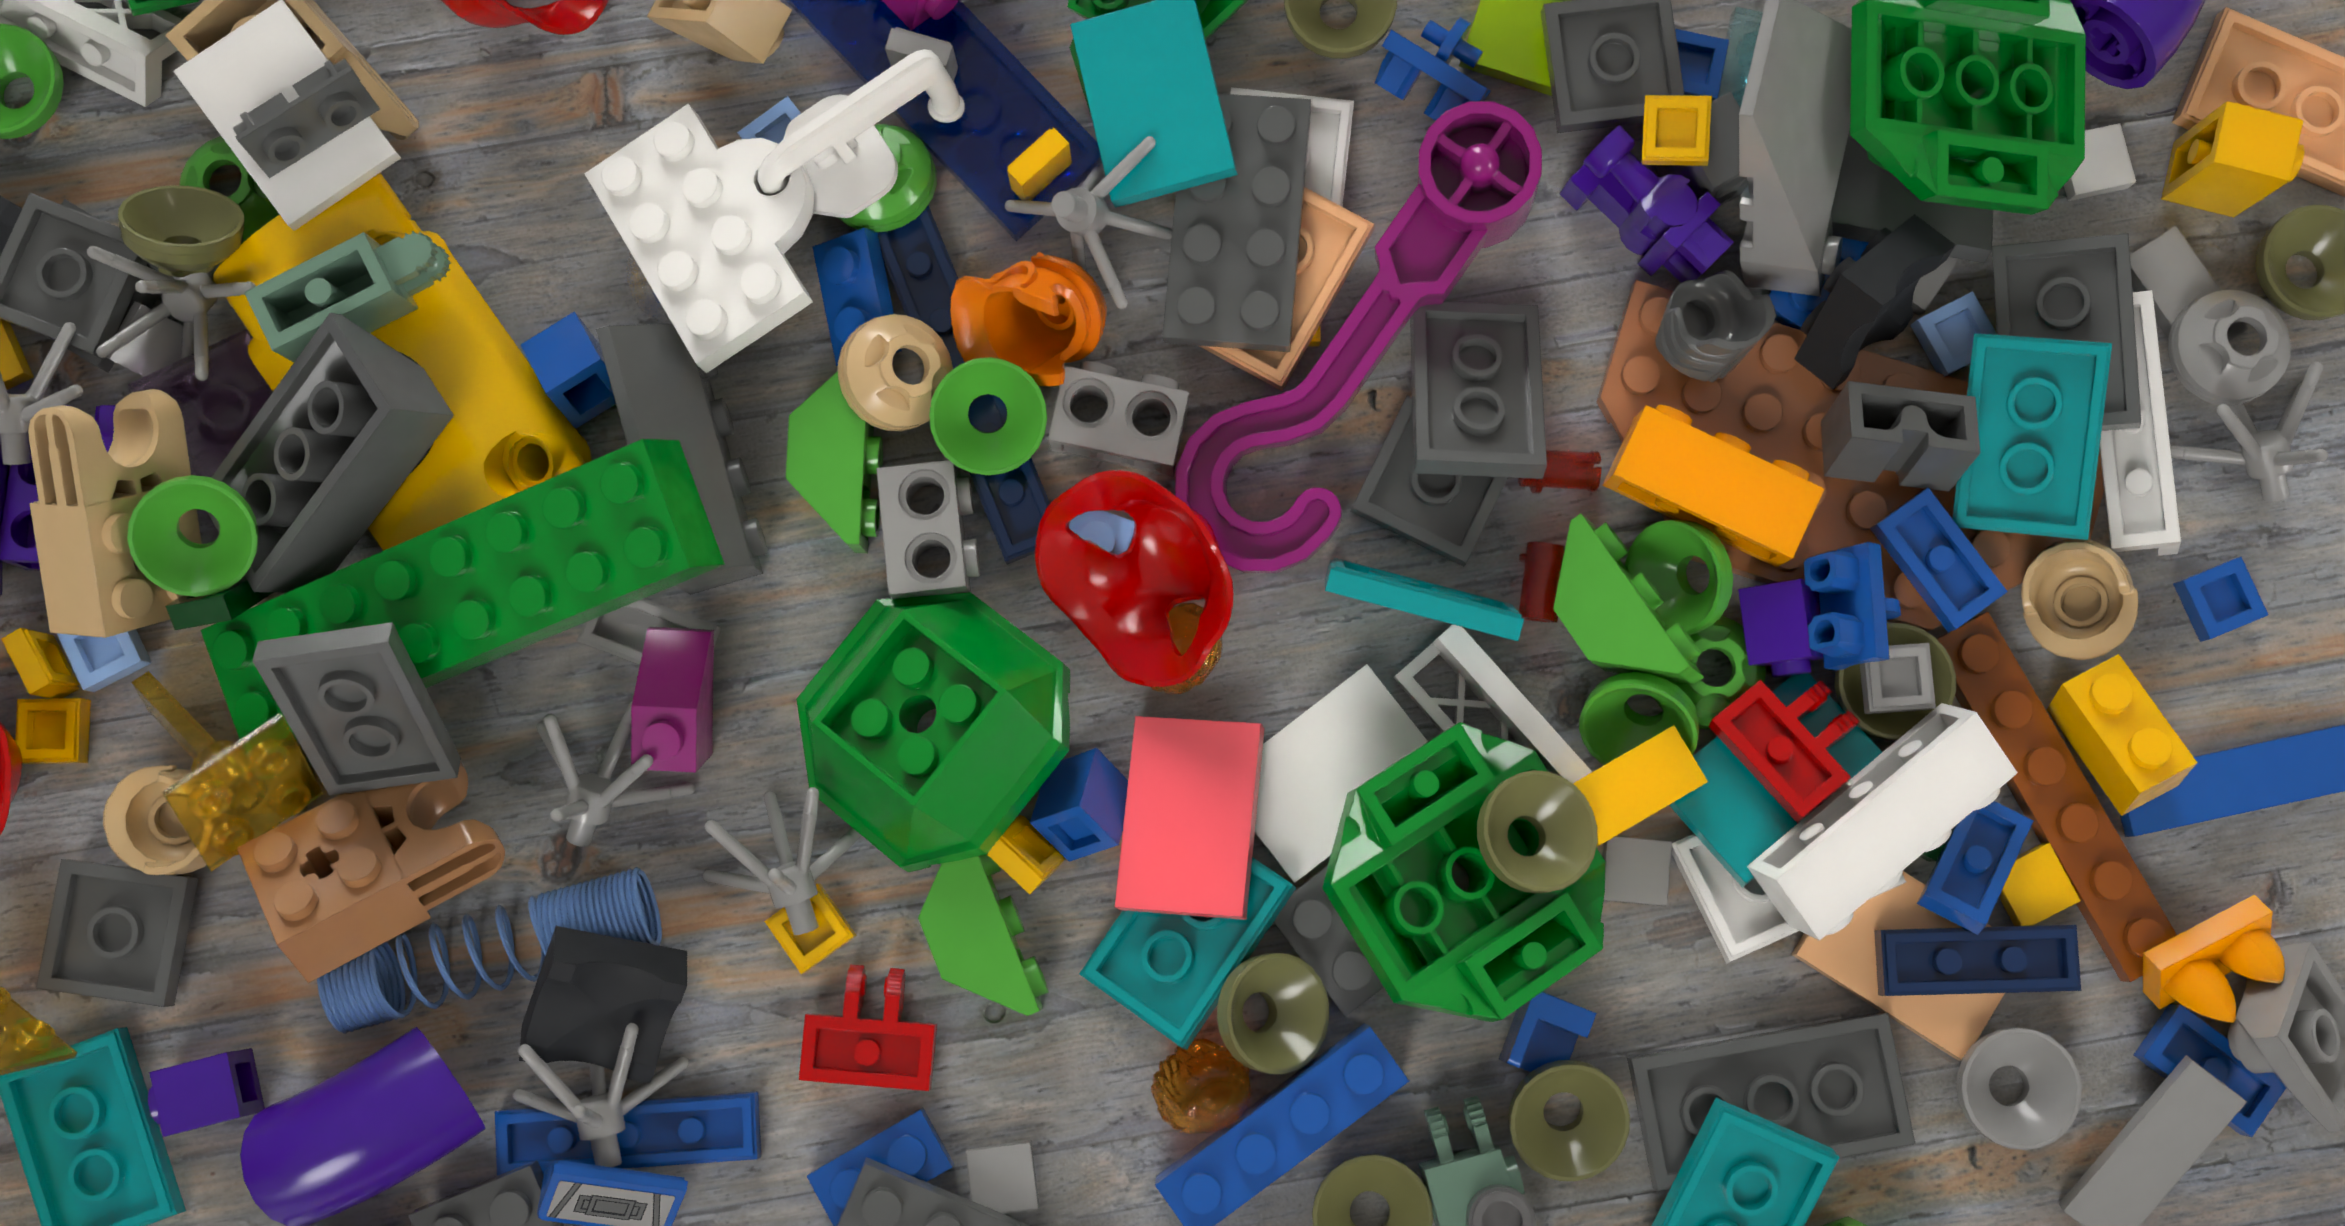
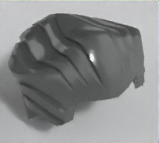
(1712, 325)

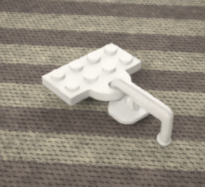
(711, 233)

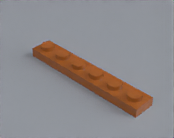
(2058, 797)

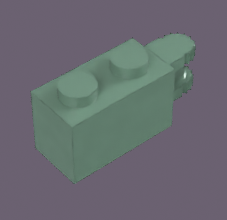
(354, 279)
(1458, 1176)

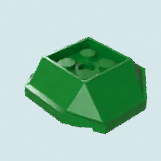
(1971, 98)
(981, 760)
(1420, 932)

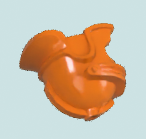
(1030, 316)

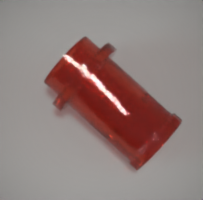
(1567, 471)
(1540, 581)

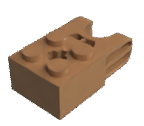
(365, 869)

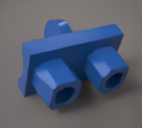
(1407, 61)
(1851, 606)

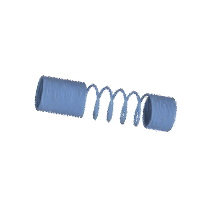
(372, 985)

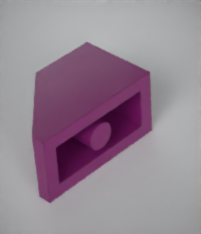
(674, 699)

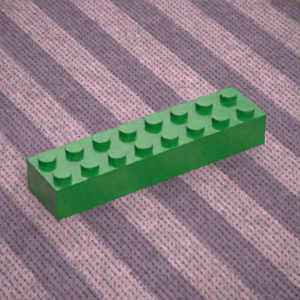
(495, 574)

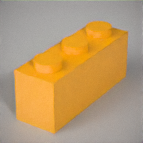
(1714, 483)

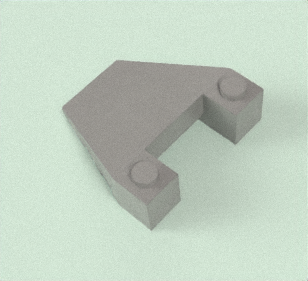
(1793, 147)

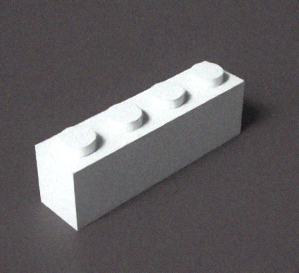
(1883, 820)

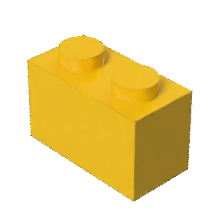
(2233, 159)
(2120, 735)

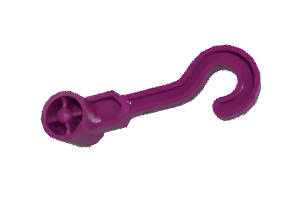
(1472, 192)

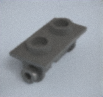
(285, 132)

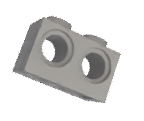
(1114, 436)
(911, 534)

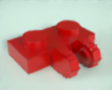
(1781, 750)
(869, 1049)

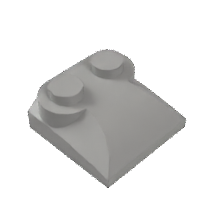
(2297, 1033)

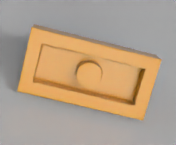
(2195, 961)

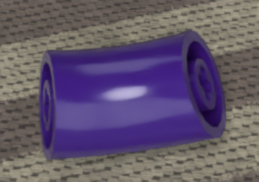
(2133, 37)
(356, 1133)

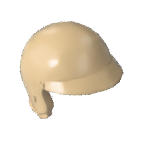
(2079, 599)
(145, 828)

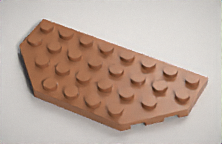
(1779, 413)

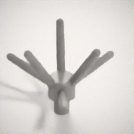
(1086, 214)
(182, 297)
(18, 409)
(2265, 452)
(594, 794)
(792, 882)
(601, 1114)

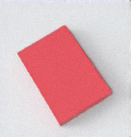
(1190, 817)

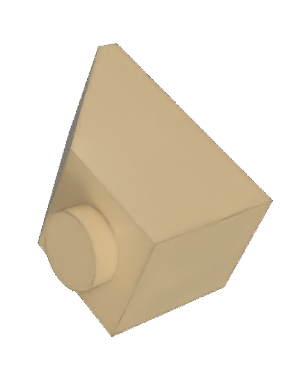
(729, 27)

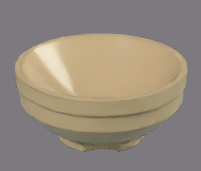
(869, 378)

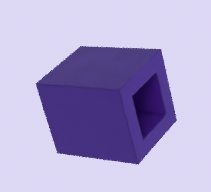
(1777, 626)
(205, 1092)

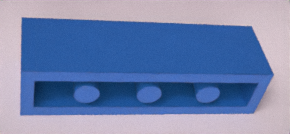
(1281, 1129)

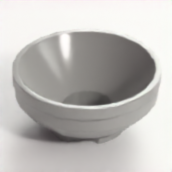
(2209, 364)
(2048, 1095)

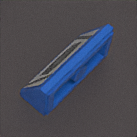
(608, 1196)

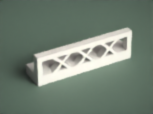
(100, 41)
(2139, 460)
(1495, 694)

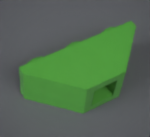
(833, 462)
(1616, 613)
(976, 939)

